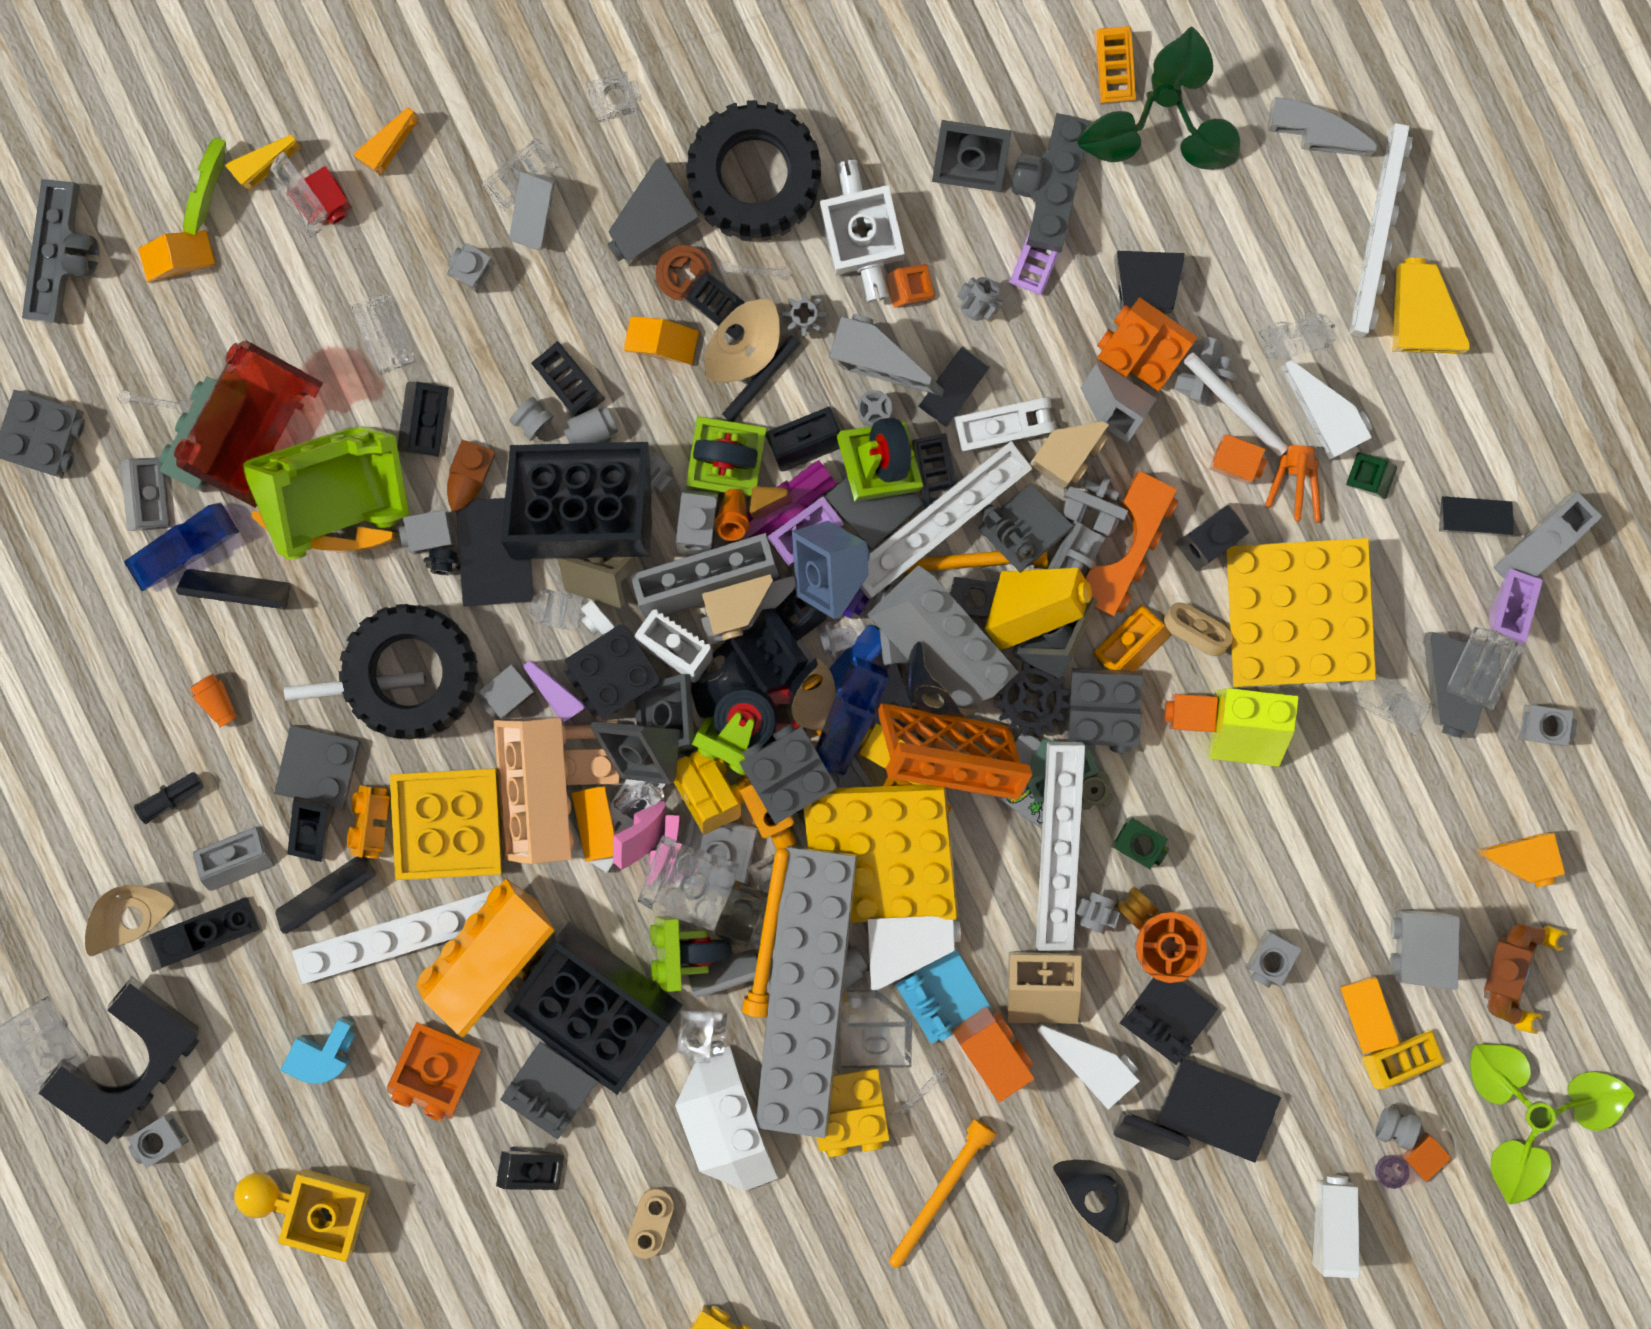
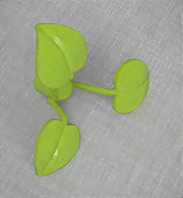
(1498, 1074)

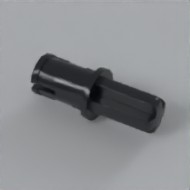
(169, 797)

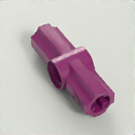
(804, 490)

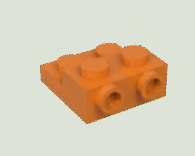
(1145, 344)
(432, 1072)

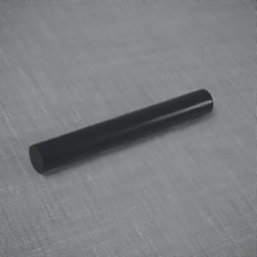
(761, 379)

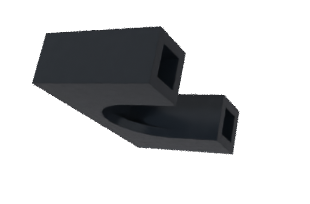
(107, 1108)

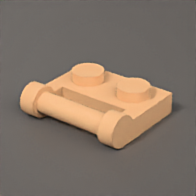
(588, 765)

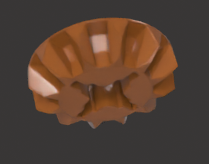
(676, 258)

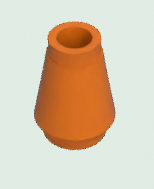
(732, 516)
(214, 699)

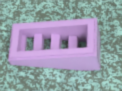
(1027, 283)
(562, 700)

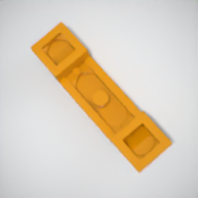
(365, 539)

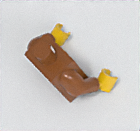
(1511, 970)

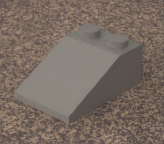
(867, 351)
(1426, 948)

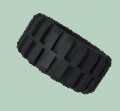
(746, 124)
(361, 660)

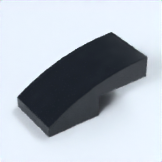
(958, 383)

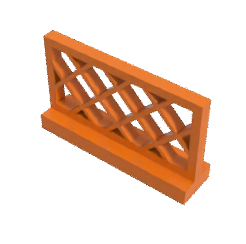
(949, 765)

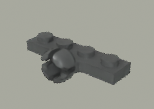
(1052, 182)
(55, 252)

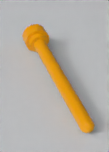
(970, 560)
(758, 999)
(978, 1137)

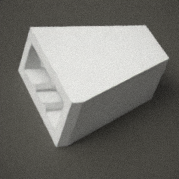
(906, 945)
(1336, 1228)

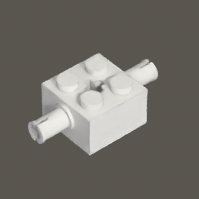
(873, 210)

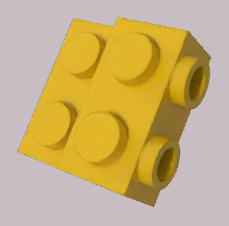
(855, 1114)

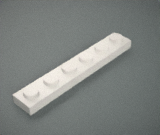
(1384, 216)
(944, 517)
(1060, 845)
(385, 939)

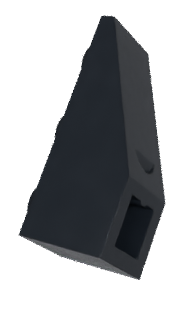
(199, 934)

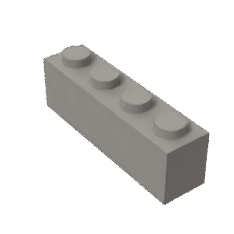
(683, 581)

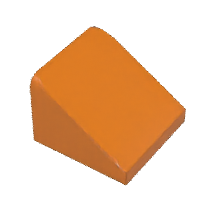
(910, 285)
(1426, 1157)

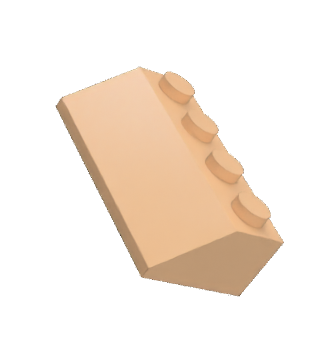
(533, 790)

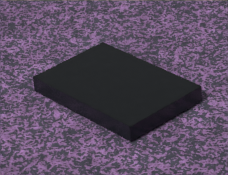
(485, 566)
(1218, 1109)

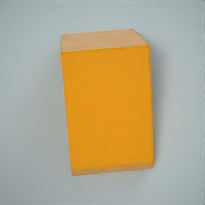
(176, 255)
(661, 339)

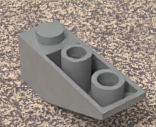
(1551, 536)

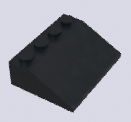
(578, 501)
(593, 1008)

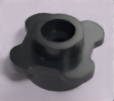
(442, 561)

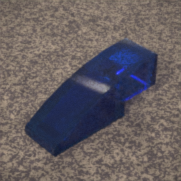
(181, 546)
(851, 714)

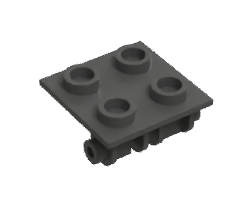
(1024, 527)
(548, 1090)

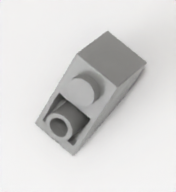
(1116, 401)

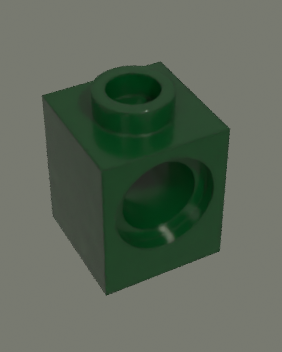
(1126, 837)

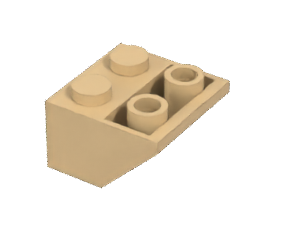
(1065, 450)
(1043, 987)

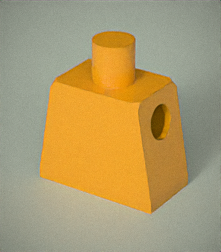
(779, 833)

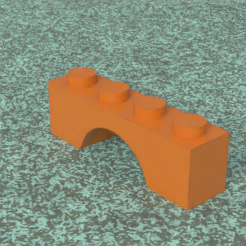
(1147, 504)

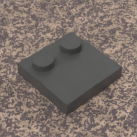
(317, 766)

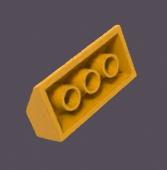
(484, 956)

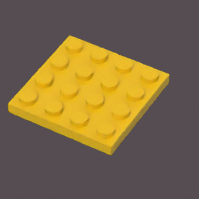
(1301, 612)
(899, 846)

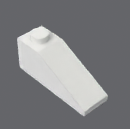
(1330, 415)
(1095, 1065)

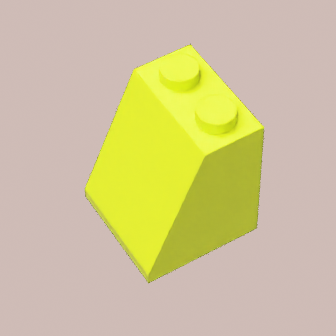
(1253, 726)

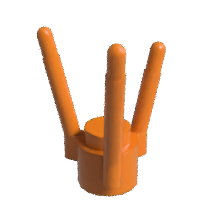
(1301, 463)

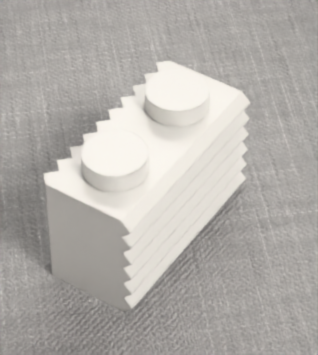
(674, 645)

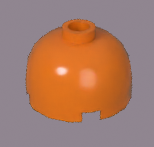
(1171, 947)

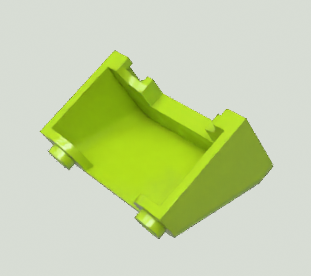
(327, 487)

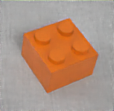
(988, 1046)

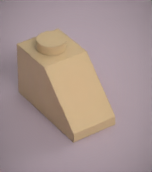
(735, 606)

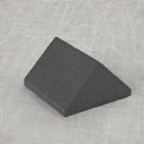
(971, 155)
(1055, 648)
(669, 707)
(640, 750)

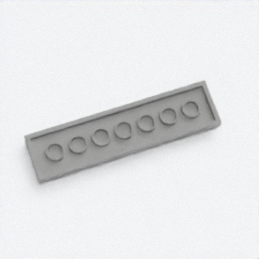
(806, 992)

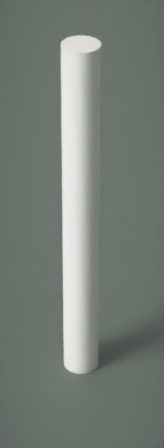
(1235, 404)
(336, 688)

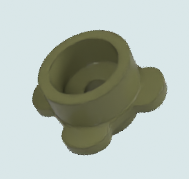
(1102, 796)

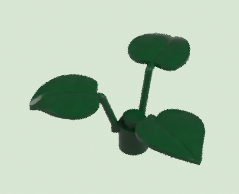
(1179, 63)

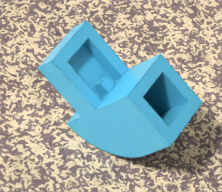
(320, 1063)

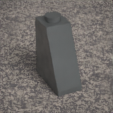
(651, 216)
(1448, 710)

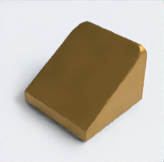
(768, 499)

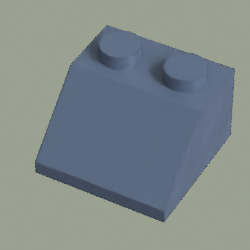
(829, 566)

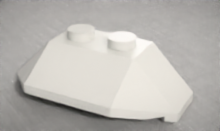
(723, 1125)

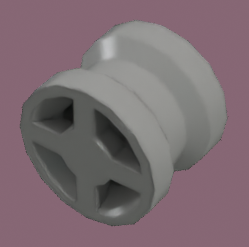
(873, 400)
(531, 418)

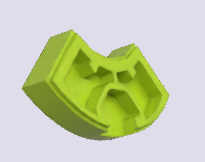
(199, 200)

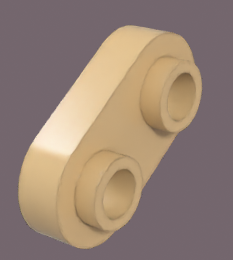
(1198, 629)
(650, 1223)

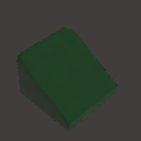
(1371, 475)

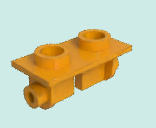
(363, 834)

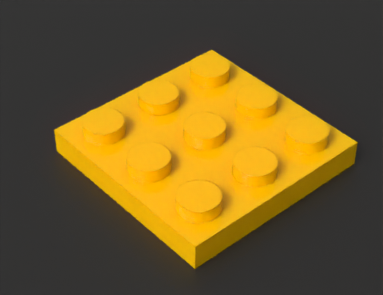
(446, 824)

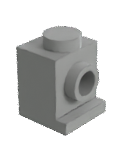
(470, 266)

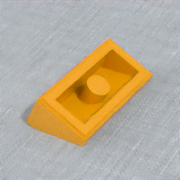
(1132, 641)
(594, 822)
(1369, 1015)

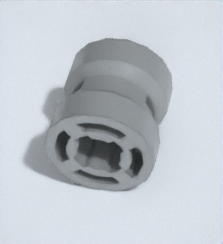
(1399, 1128)

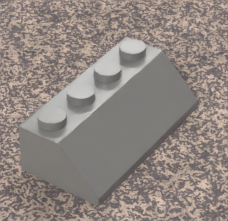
(953, 644)

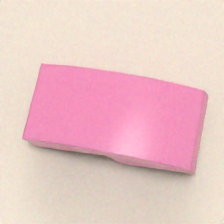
(640, 838)

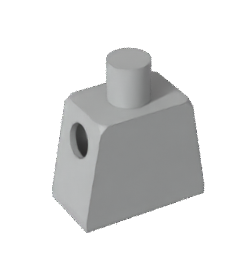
(696, 521)

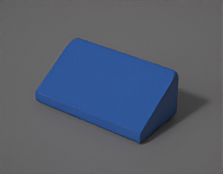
(866, 647)

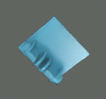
(942, 996)

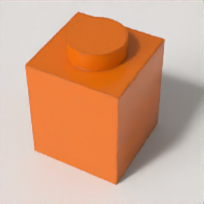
(1238, 459)
(1191, 712)

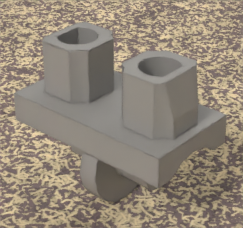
(1210, 353)
(1108, 515)
(1078, 549)

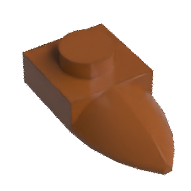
(467, 474)

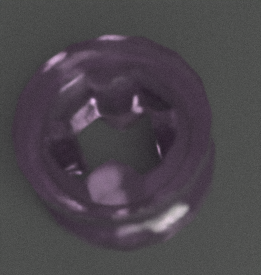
(1395, 1182)

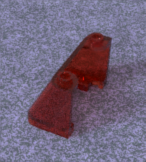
(243, 417)

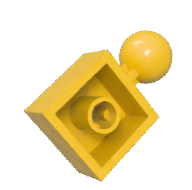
(303, 1226)

